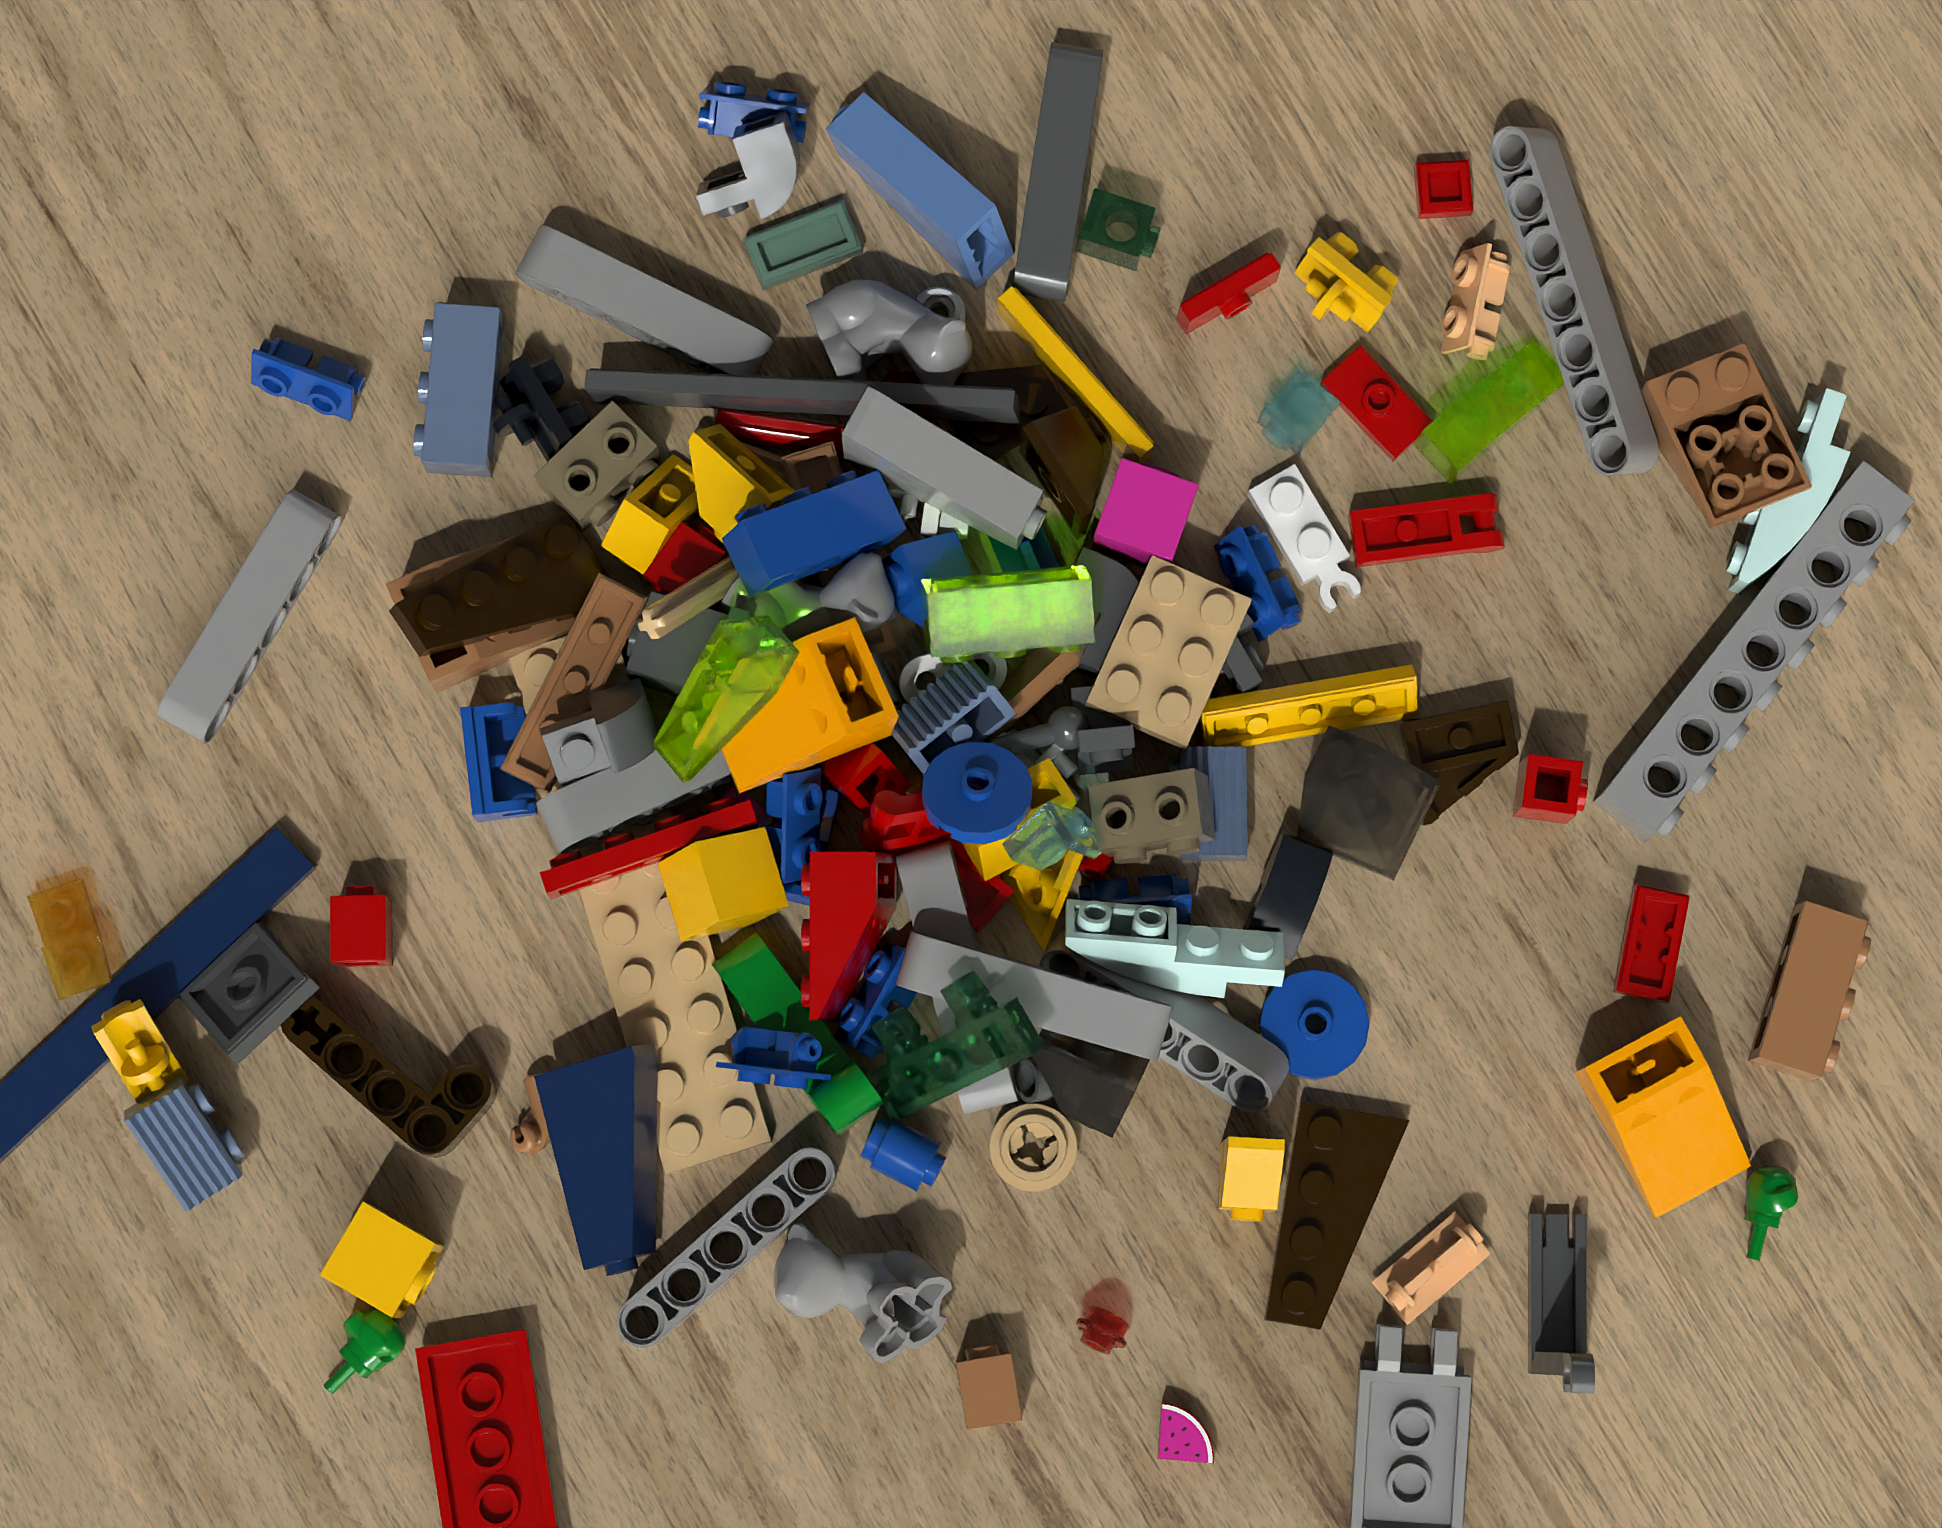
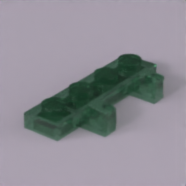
(979, 1046)

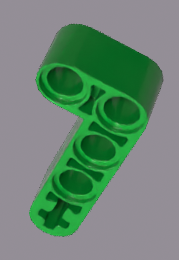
(776, 1004)

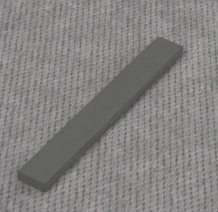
(797, 394)

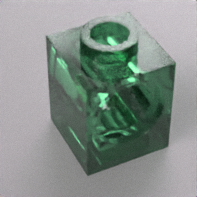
(1110, 208)

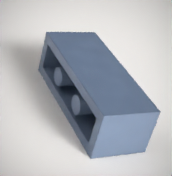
(460, 390)

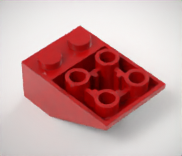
(848, 914)

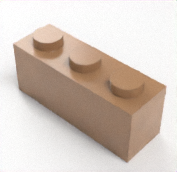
(1810, 992)

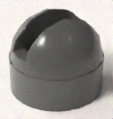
(1031, 1082)

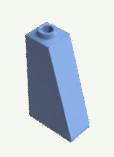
(922, 189)

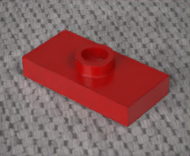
(1230, 294)
(1376, 403)
(1651, 943)

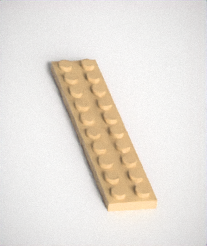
(663, 988)

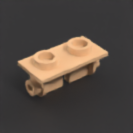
(1477, 279)
(1431, 1267)

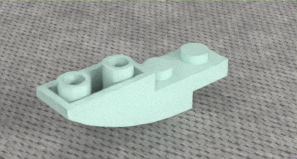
(1781, 525)
(1156, 950)

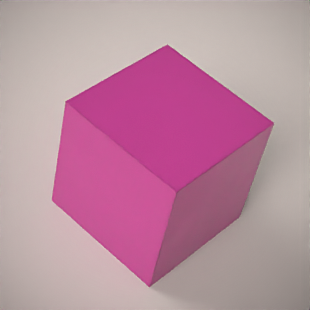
(1144, 514)

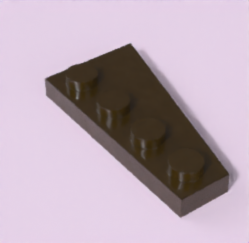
(508, 589)
(1328, 1196)

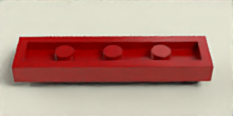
(625, 854)

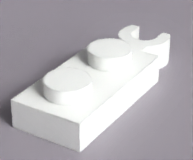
(1303, 533)

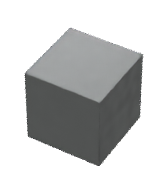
(668, 661)

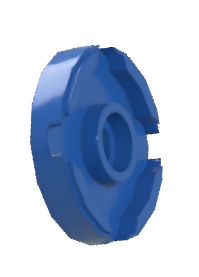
(971, 813)
(1344, 1019)

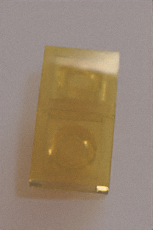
(70, 939)

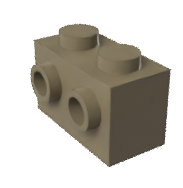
(599, 467)
(1152, 814)

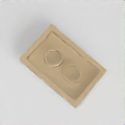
(1168, 652)

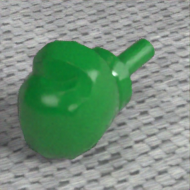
(1767, 1196)
(372, 1344)

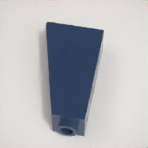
(605, 1152)

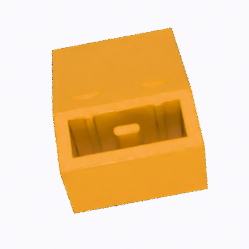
(822, 710)
(1665, 1116)

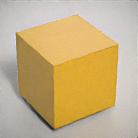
(723, 884)
(383, 1261)

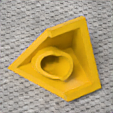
(1042, 894)

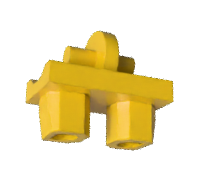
(1343, 286)
(137, 1048)

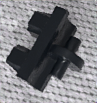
(530, 410)

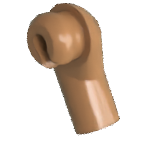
(532, 1132)

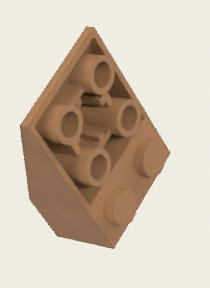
(1724, 436)
(464, 662)

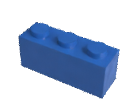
(812, 531)

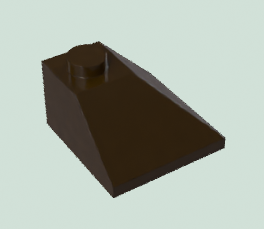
(1067, 462)

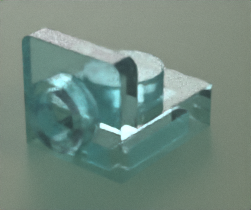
(1297, 413)
(1049, 834)

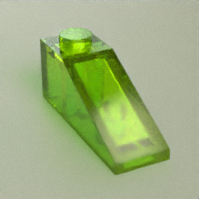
(1489, 411)
(724, 691)

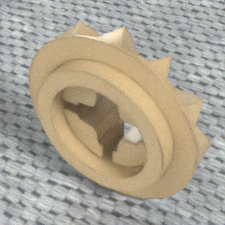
(1042, 1123)

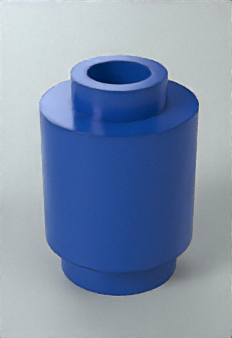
(903, 1154)

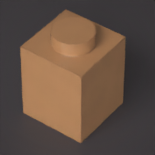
(988, 1388)

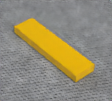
(1074, 376)
(1310, 708)

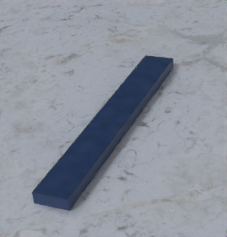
(155, 977)

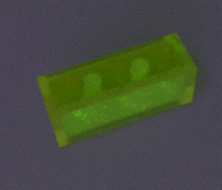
(1008, 613)

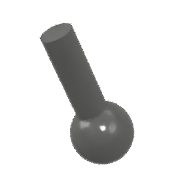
(1058, 730)

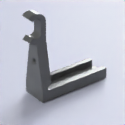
(1558, 1302)

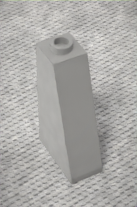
(941, 470)

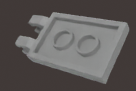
(1410, 1436)

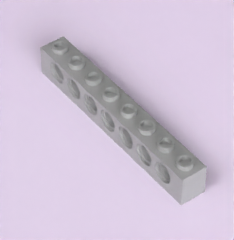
(1861, 497)

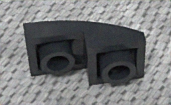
(1290, 890)

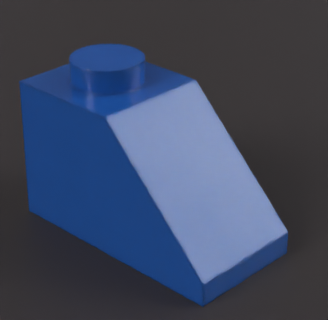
(919, 560)

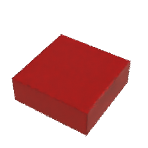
(1443, 189)

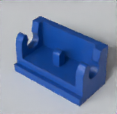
(487, 739)

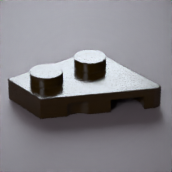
(1037, 400)
(1460, 750)

